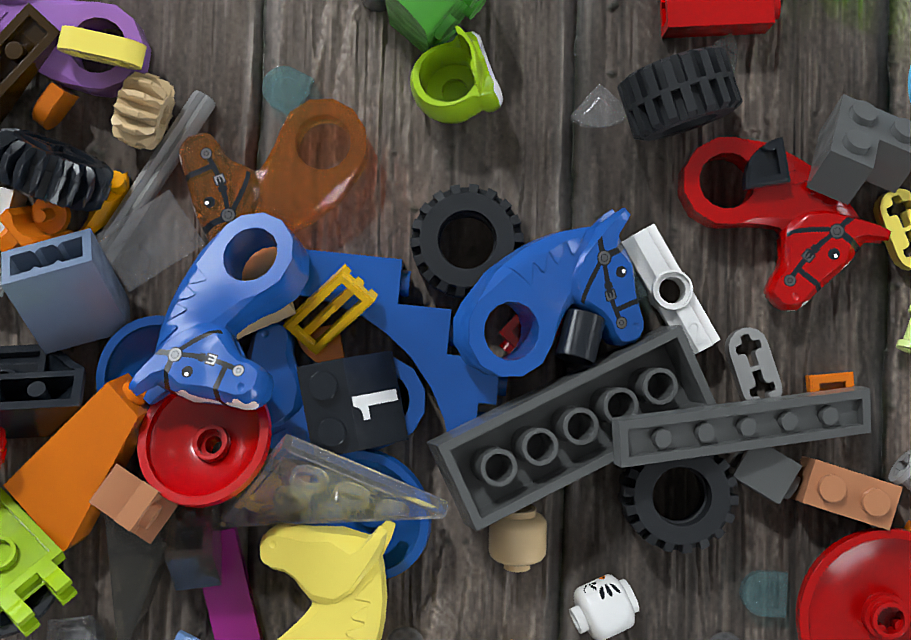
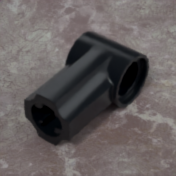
(580, 338)

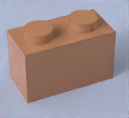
(847, 493)

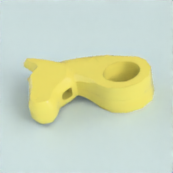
(339, 574)

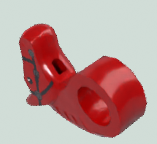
(812, 230)

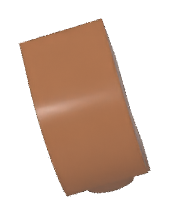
(133, 503)

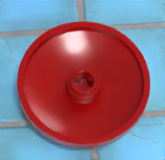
(858, 589)

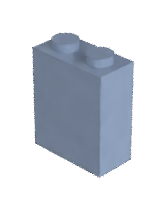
(65, 290)

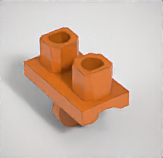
(33, 224)

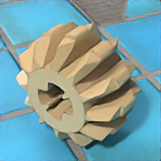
(143, 110)

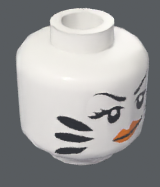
(604, 607)

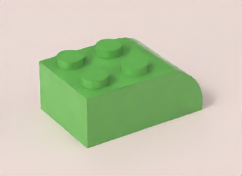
(430, 21)

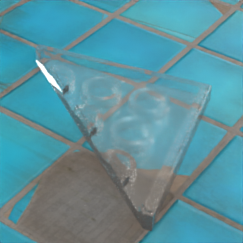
(318, 486)

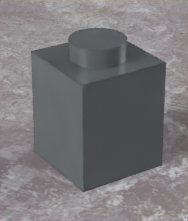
(766, 473)

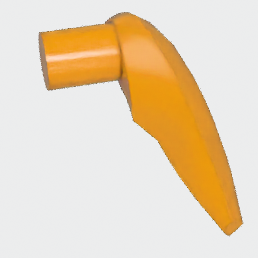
(99, 218)

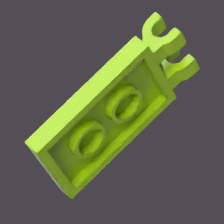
(26, 564)

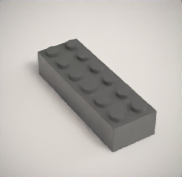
(564, 426)

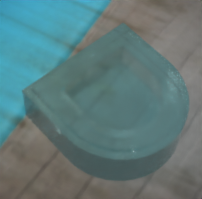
(286, 88)
(765, 592)

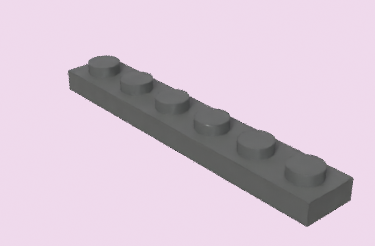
(740, 426)

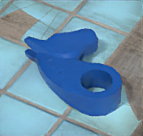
(275, 352)

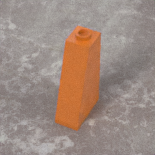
(76, 460)

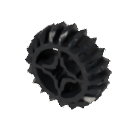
(53, 170)

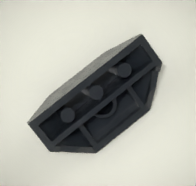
(38, 390)

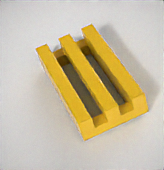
(353, 287)

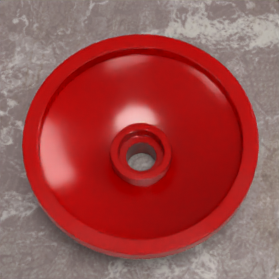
(178, 447)

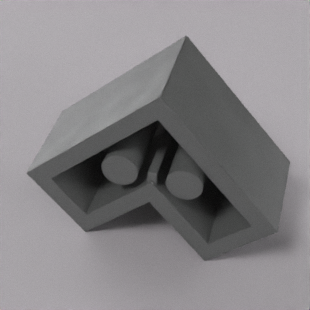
(860, 146)

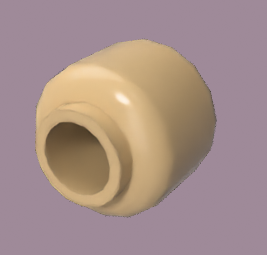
(519, 539)

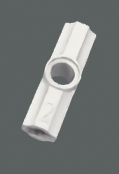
(653, 265)

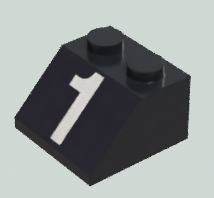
(353, 403)

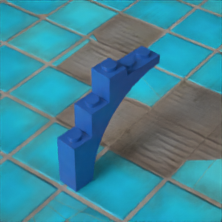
(417, 329)

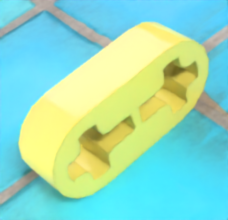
(101, 47)
(898, 238)

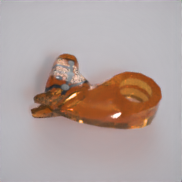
(284, 183)

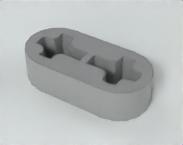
(762, 360)

